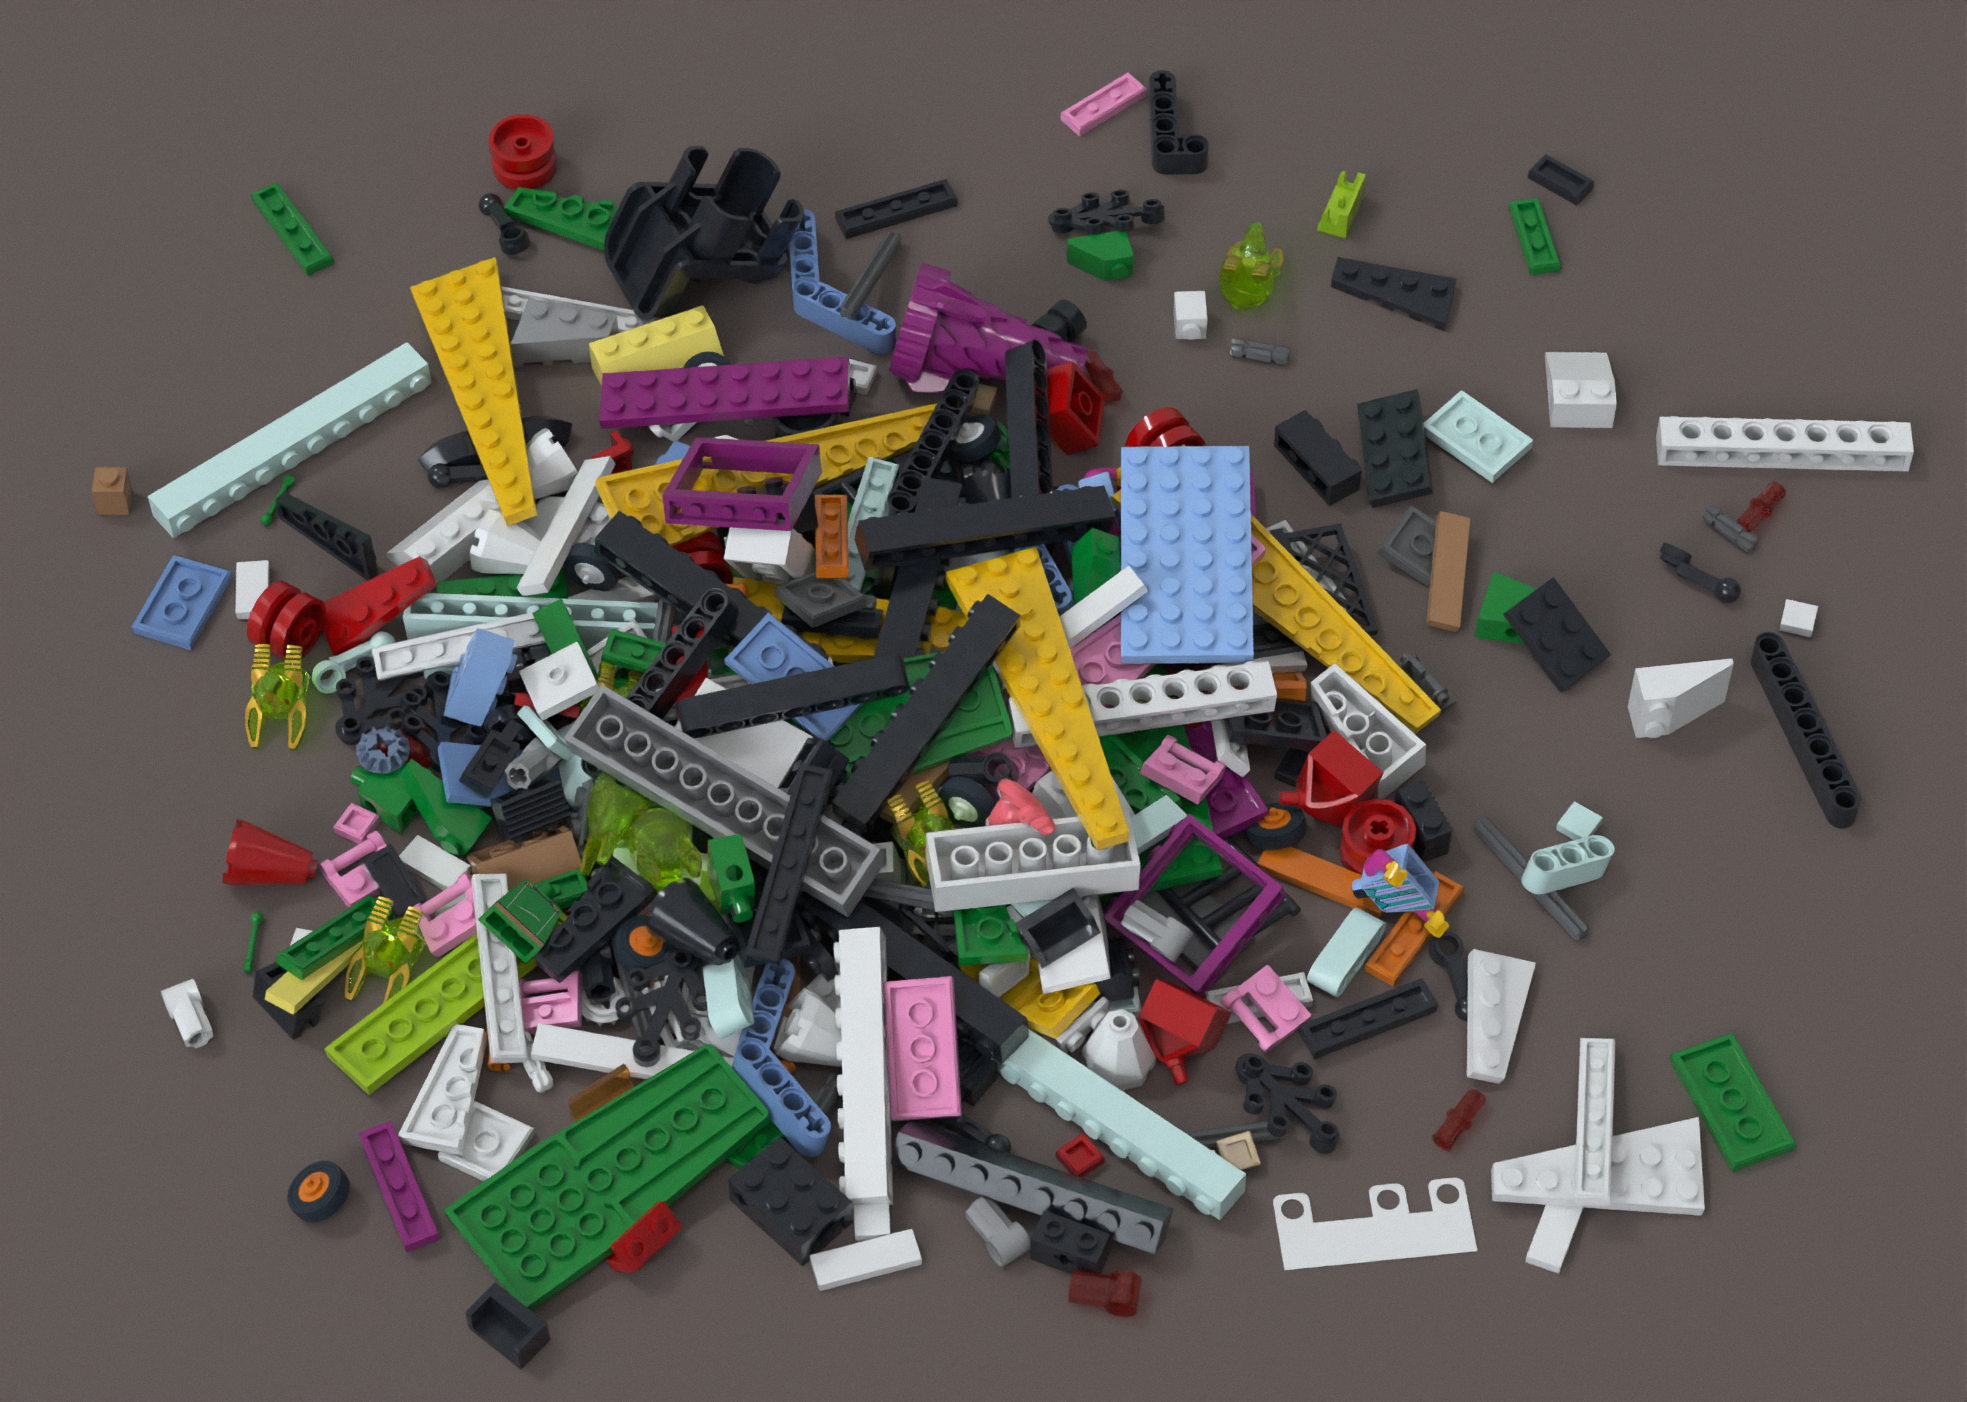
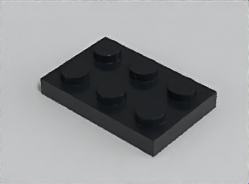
(1557, 634)
(1290, 725)

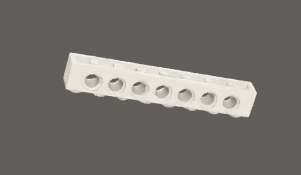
(1784, 443)
(1161, 711)

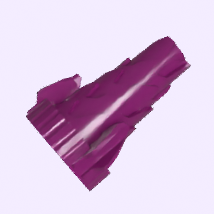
(955, 331)

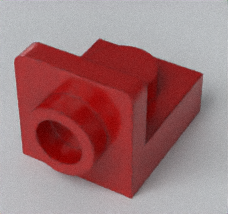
(620, 453)

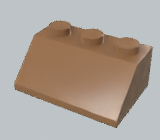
(533, 860)

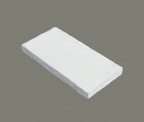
(760, 749)

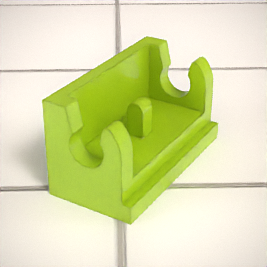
(1342, 206)

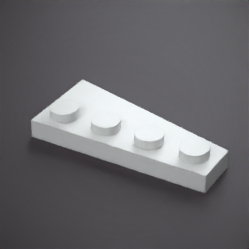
(1495, 1007)
(447, 1097)

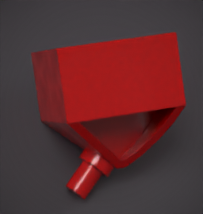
(1073, 409)
(1333, 781)
(1180, 1025)

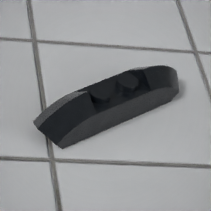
(460, 450)

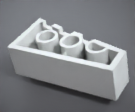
(1368, 728)

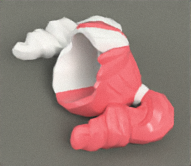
(1019, 806)

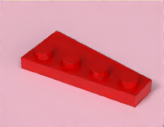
(371, 605)

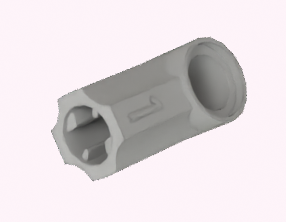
(532, 764)
(1164, 935)
(1002, 1237)

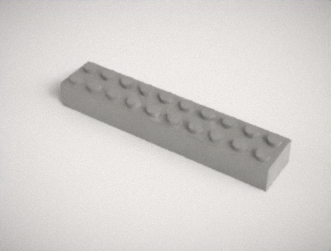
(716, 794)

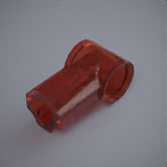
(1114, 1292)

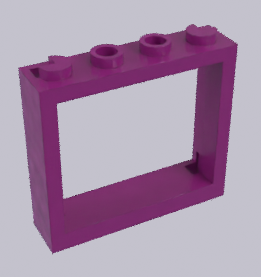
(742, 509)
(1238, 936)

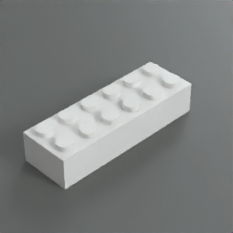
(1023, 865)

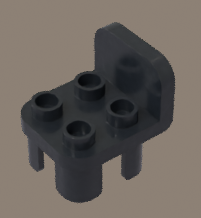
(698, 231)

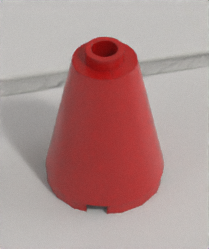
(266, 859)

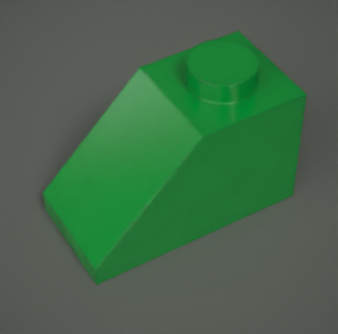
(1102, 255)

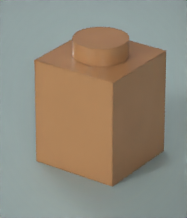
(112, 491)

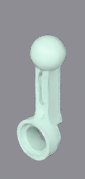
(346, 661)

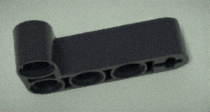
(1170, 151)

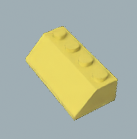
(656, 345)

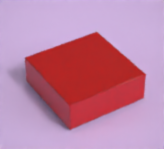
(1080, 1156)

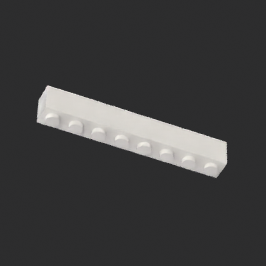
(864, 1067)

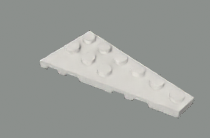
(1649, 1173)

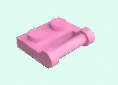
(1179, 776)
(356, 883)
(452, 925)
(1273, 1001)
(553, 1009)

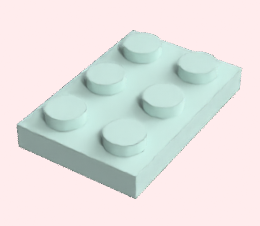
(1477, 436)

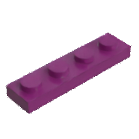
(398, 1186)

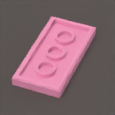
(922, 1049)

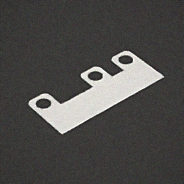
(1376, 1238)

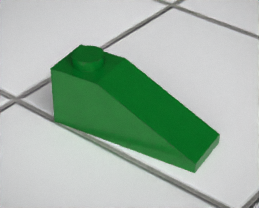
(1094, 562)
(451, 824)

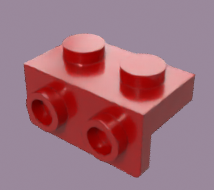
(643, 1239)

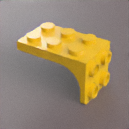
(1046, 1012)

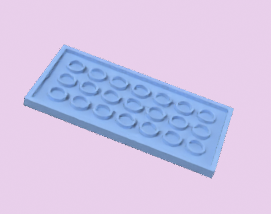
(1191, 550)

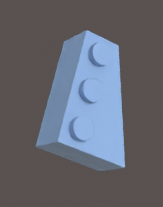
(480, 677)

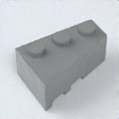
(559, 332)

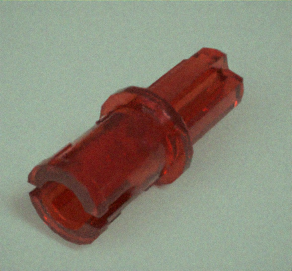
(1103, 377)
(1762, 506)
(1458, 1119)

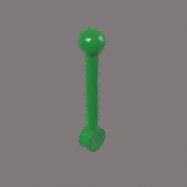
(288, 482)
(256, 918)

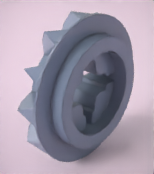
(374, 759)

